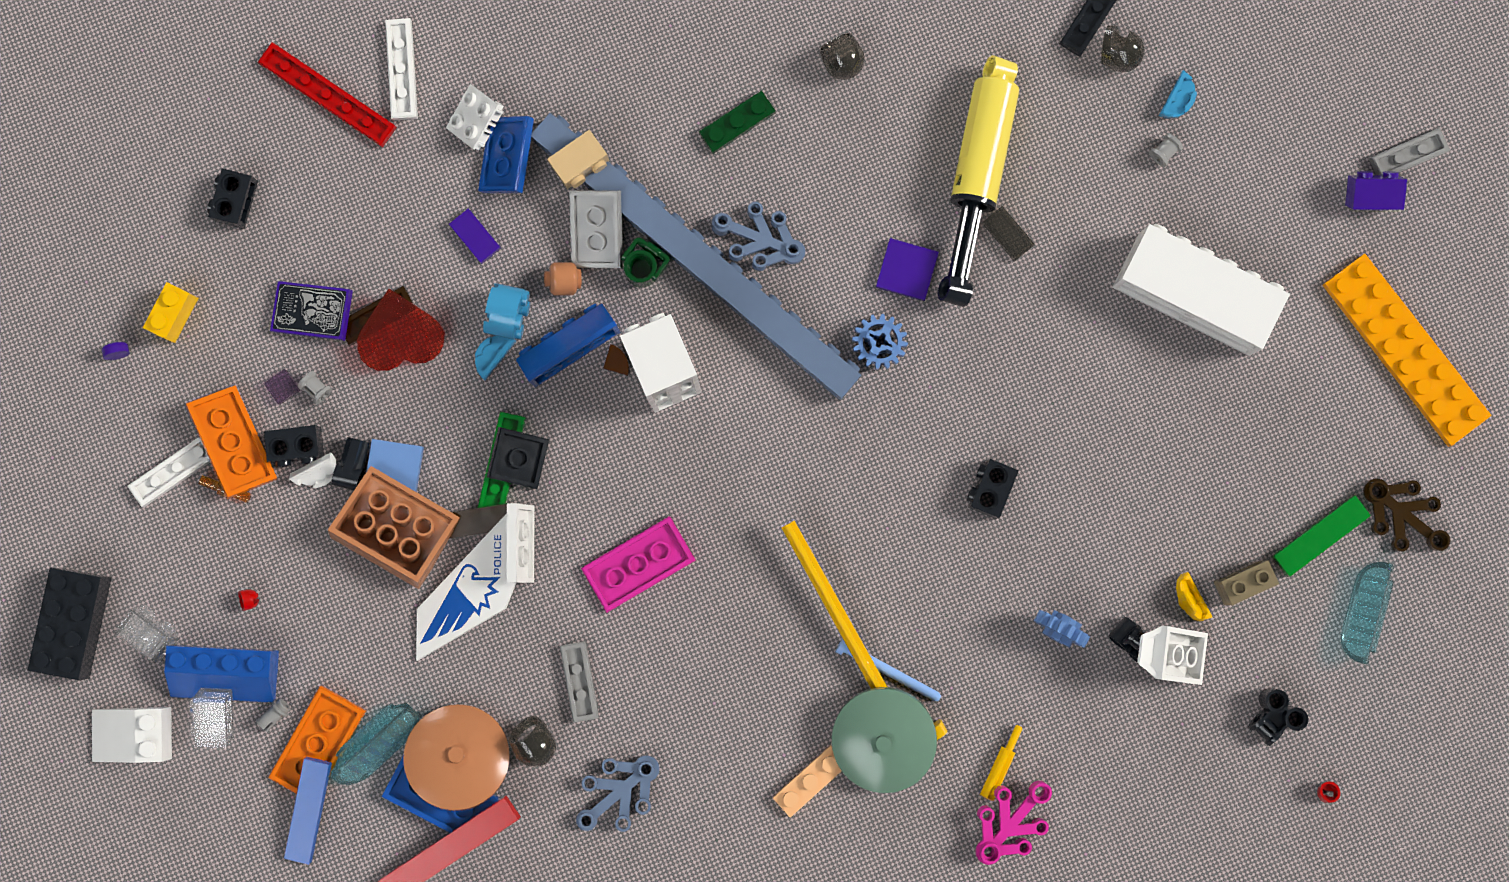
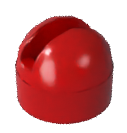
(248, 599)
(1328, 787)

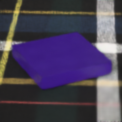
(907, 269)

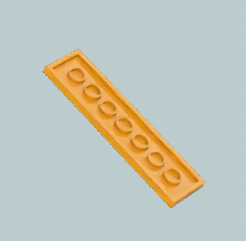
(1406, 350)

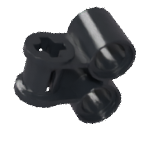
(1127, 637)
(1274, 720)

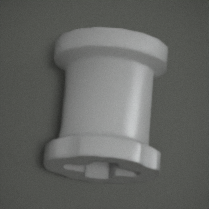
(1166, 150)
(314, 388)

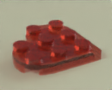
(399, 333)

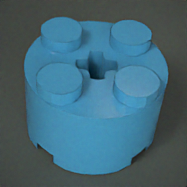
(506, 311)

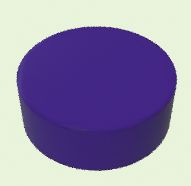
(115, 351)

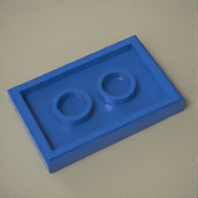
(506, 155)

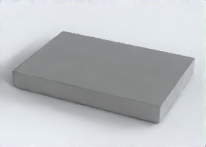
(596, 228)

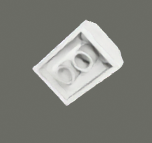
(1174, 654)

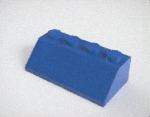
(567, 345)
(245, 671)

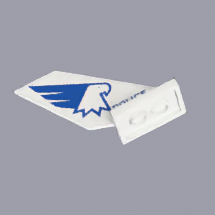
(480, 583)

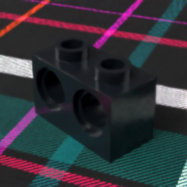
(240, 199)
(294, 439)
(998, 491)

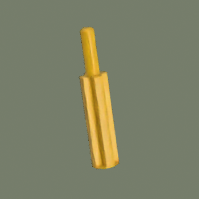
(1000, 766)

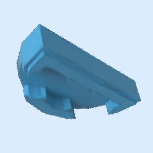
(1181, 97)
(491, 353)

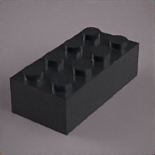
(69, 623)

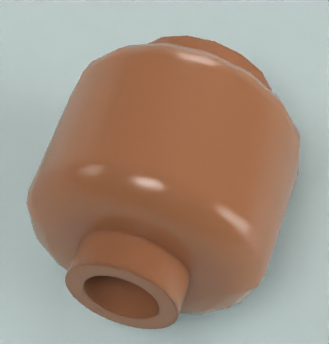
(563, 278)

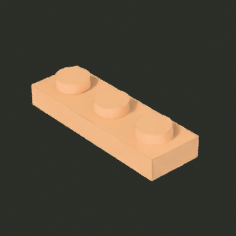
(808, 782)

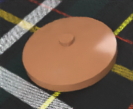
(456, 757)

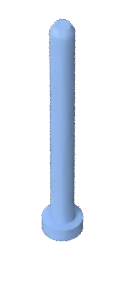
(896, 675)

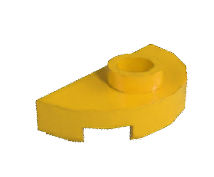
(1191, 599)

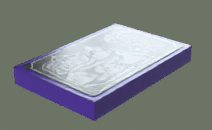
(311, 310)

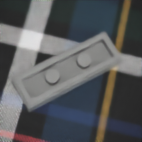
(1410, 153)
(579, 681)

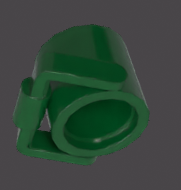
(641, 265)

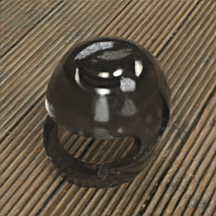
(1120, 52)
(843, 57)
(537, 747)

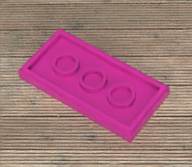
(638, 564)

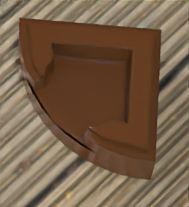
(616, 361)

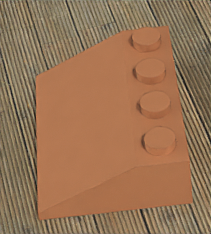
(393, 527)

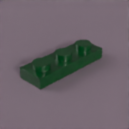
(737, 122)

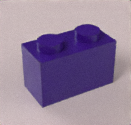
(1376, 191)

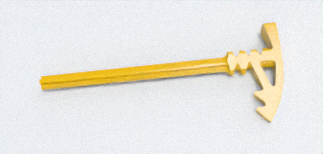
(838, 613)

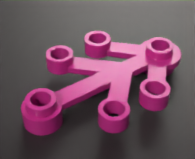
(1010, 824)

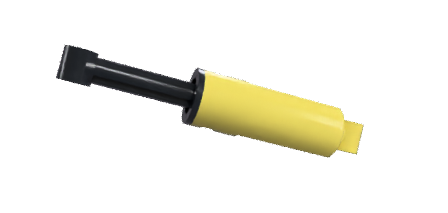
(980, 168)

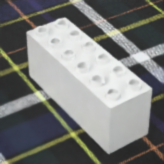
(1201, 289)
(661, 362)

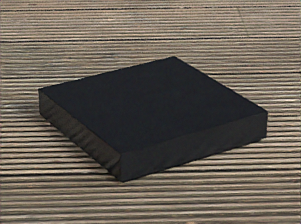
(517, 458)

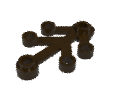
(1402, 512)

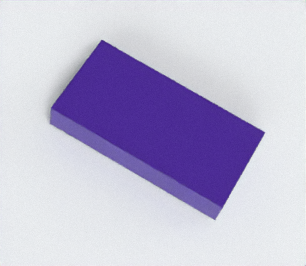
(475, 236)

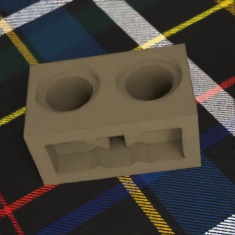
(1246, 582)

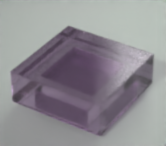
(282, 386)

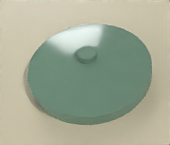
(884, 740)

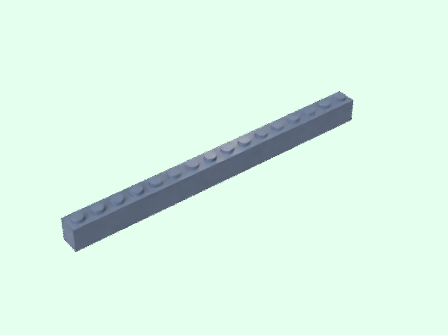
(711, 269)

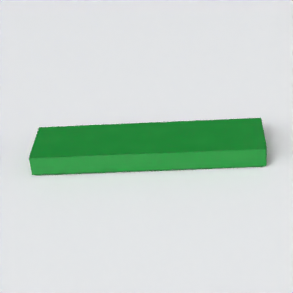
(494, 490)
(1321, 536)

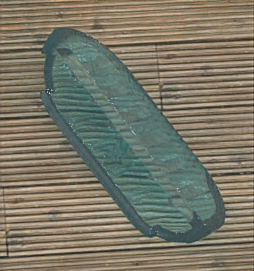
(1367, 611)
(374, 743)

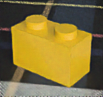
(170, 312)

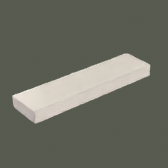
(401, 69)
(169, 473)

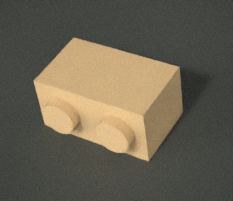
(579, 160)

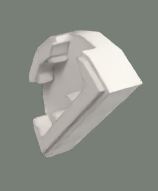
(315, 473)

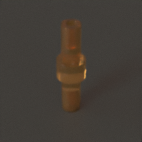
(216, 486)

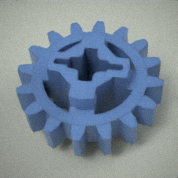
(869, 336)
(1062, 628)

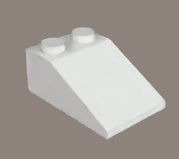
(132, 735)

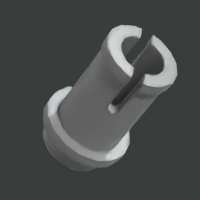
(273, 714)

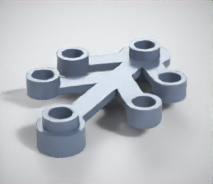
(761, 239)
(621, 790)

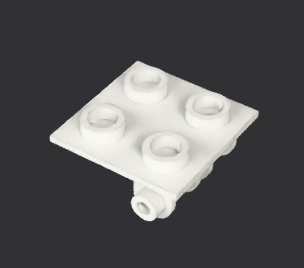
(473, 118)

